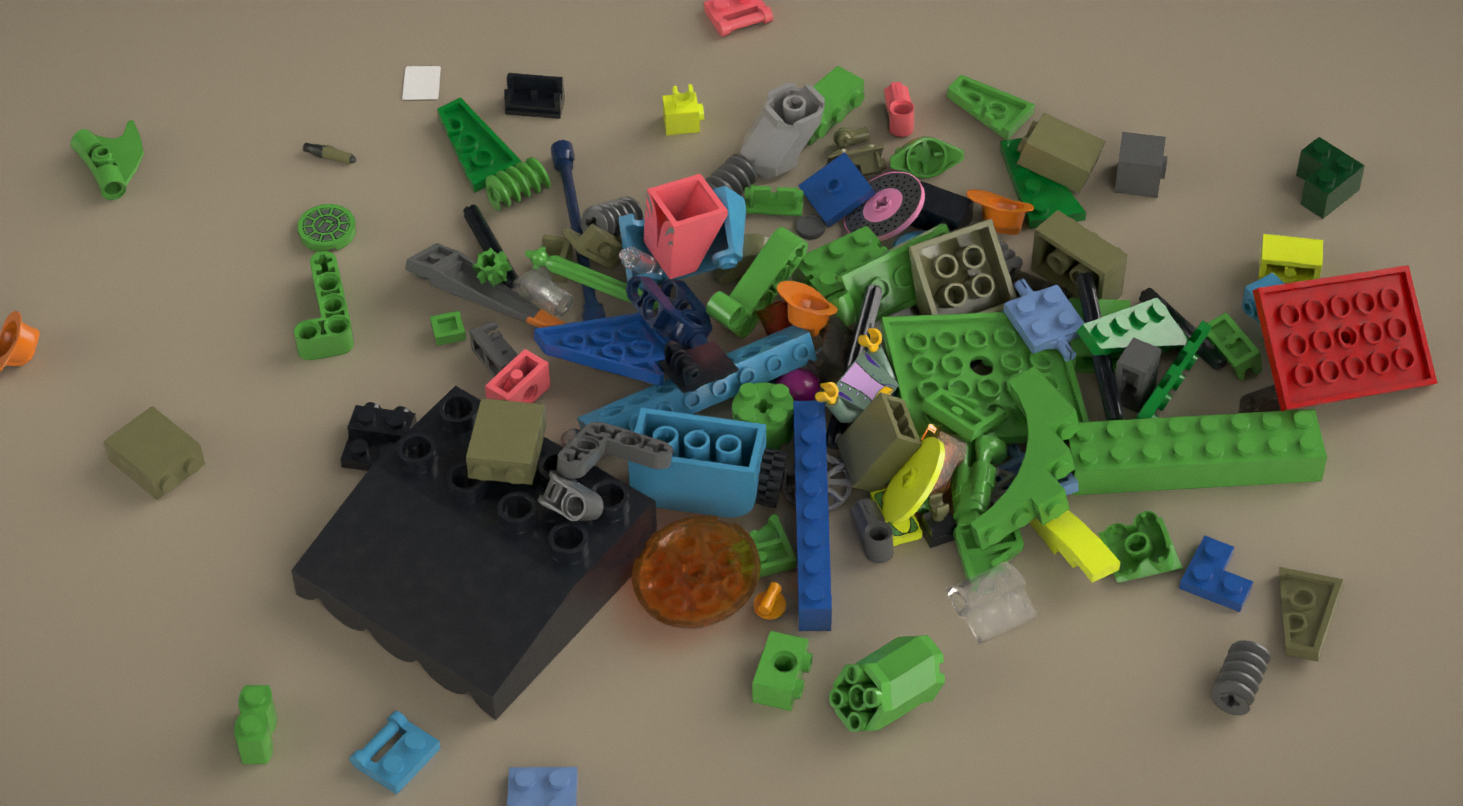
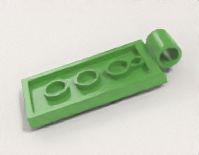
(887, 270)

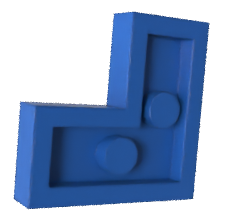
(1208, 577)

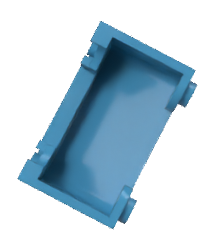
(724, 251)

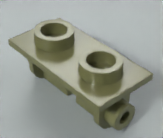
(866, 158)

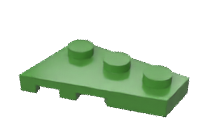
(990, 106)

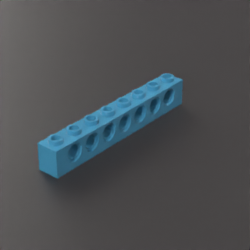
(756, 364)

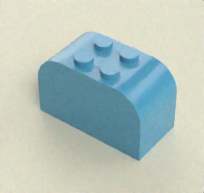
(711, 465)

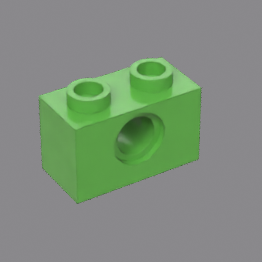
(780, 654)

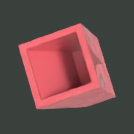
(682, 223)

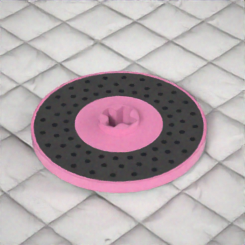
(893, 207)

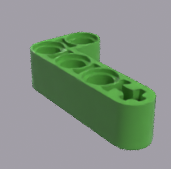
(759, 283)
(333, 331)

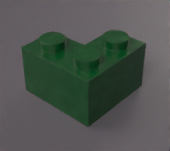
(1328, 177)

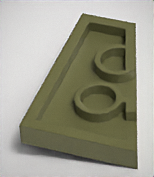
(1307, 610)

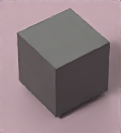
(1140, 164)

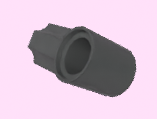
(873, 530)

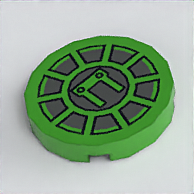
(326, 227)

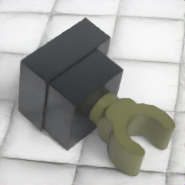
(937, 524)

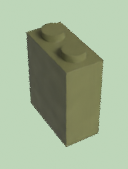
(1060, 152)
(506, 441)
(878, 443)
(154, 452)

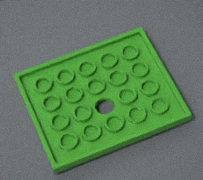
(937, 354)

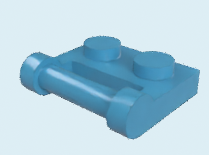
(404, 757)

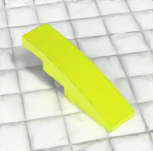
(1078, 545)

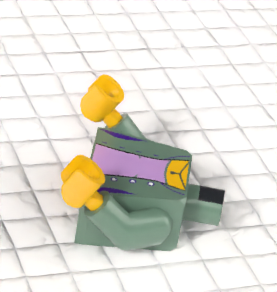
(861, 382)

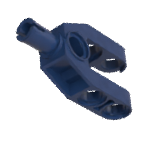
(673, 320)

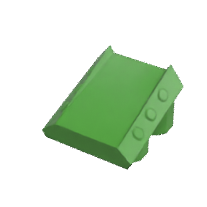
(1141, 547)

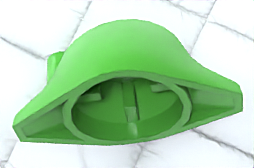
(926, 157)

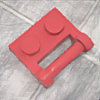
(736, 14)

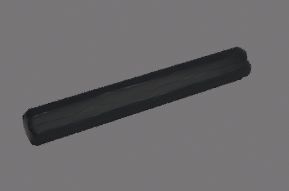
(486, 237)
(1207, 350)

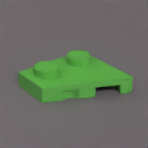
(961, 414)
(773, 548)
(977, 560)

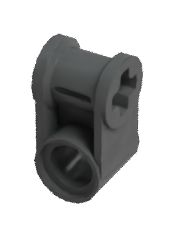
(566, 496)

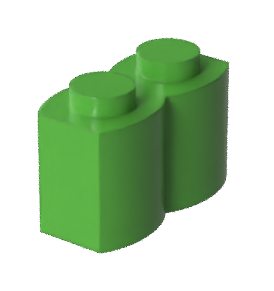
(255, 724)

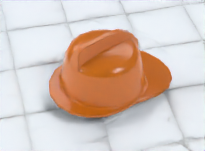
(1004, 212)
(806, 306)
(17, 341)

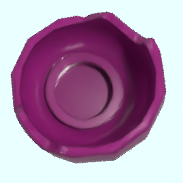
(801, 384)

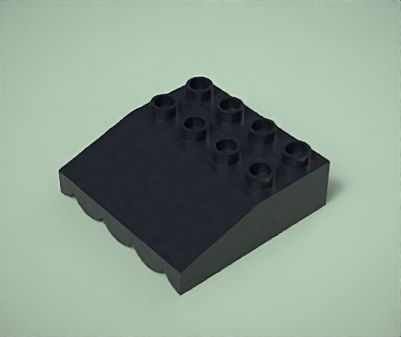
(470, 568)

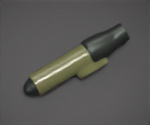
(329, 152)

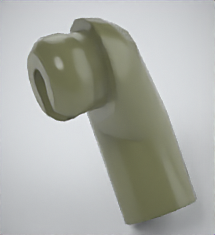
(845, 137)

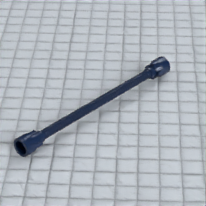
(563, 159)

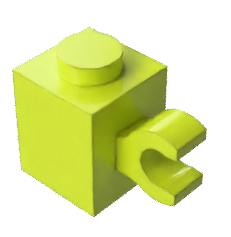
(682, 112)

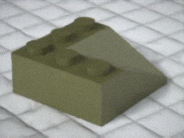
(961, 272)

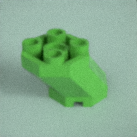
(888, 683)

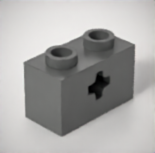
(1137, 373)

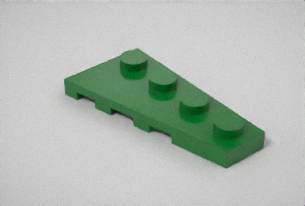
(474, 143)
(1038, 190)
(1173, 377)

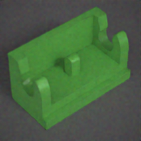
(1234, 346)

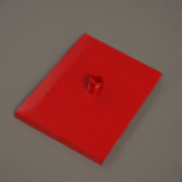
(1344, 337)

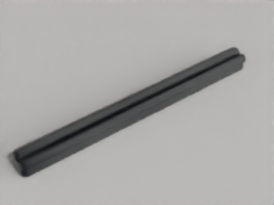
(865, 320)
(1102, 363)

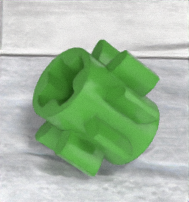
(492, 267)

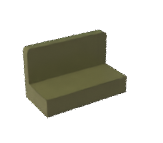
(596, 245)

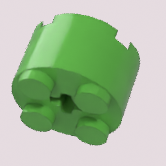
(766, 405)

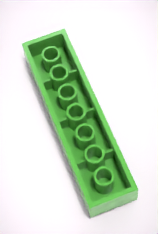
(1197, 452)

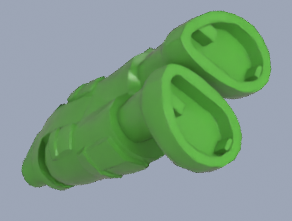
(975, 479)

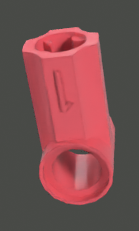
(899, 109)

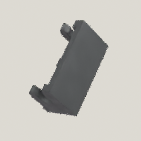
(491, 349)

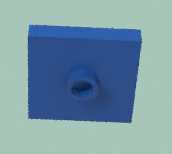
(837, 189)

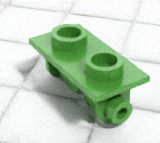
(783, 202)

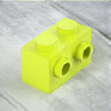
(1290, 257)

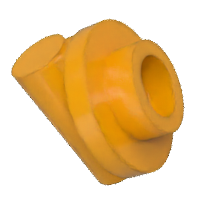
(770, 603)

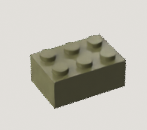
(1067, 248)

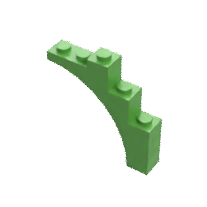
(1047, 459)

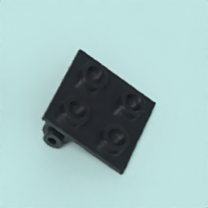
(696, 366)

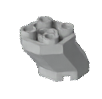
(782, 129)

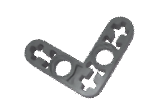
(604, 438)

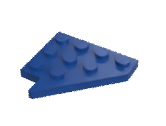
(611, 344)

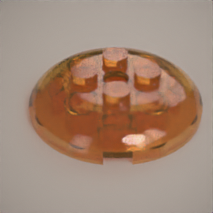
(692, 547)

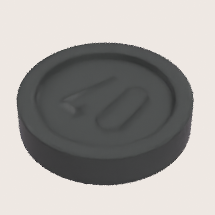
(810, 227)

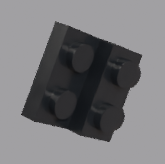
(373, 433)

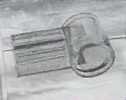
(540, 287)

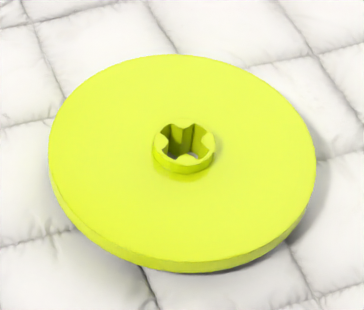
(914, 481)

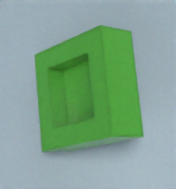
(448, 328)

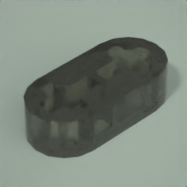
(1261, 400)

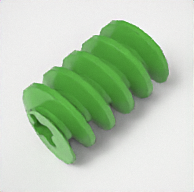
(514, 181)

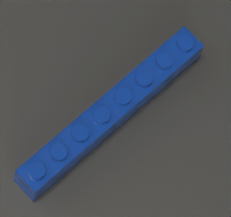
(812, 517)

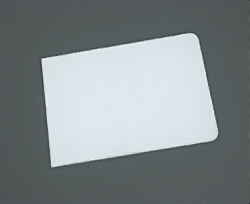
(421, 83)

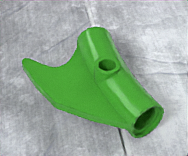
(110, 159)

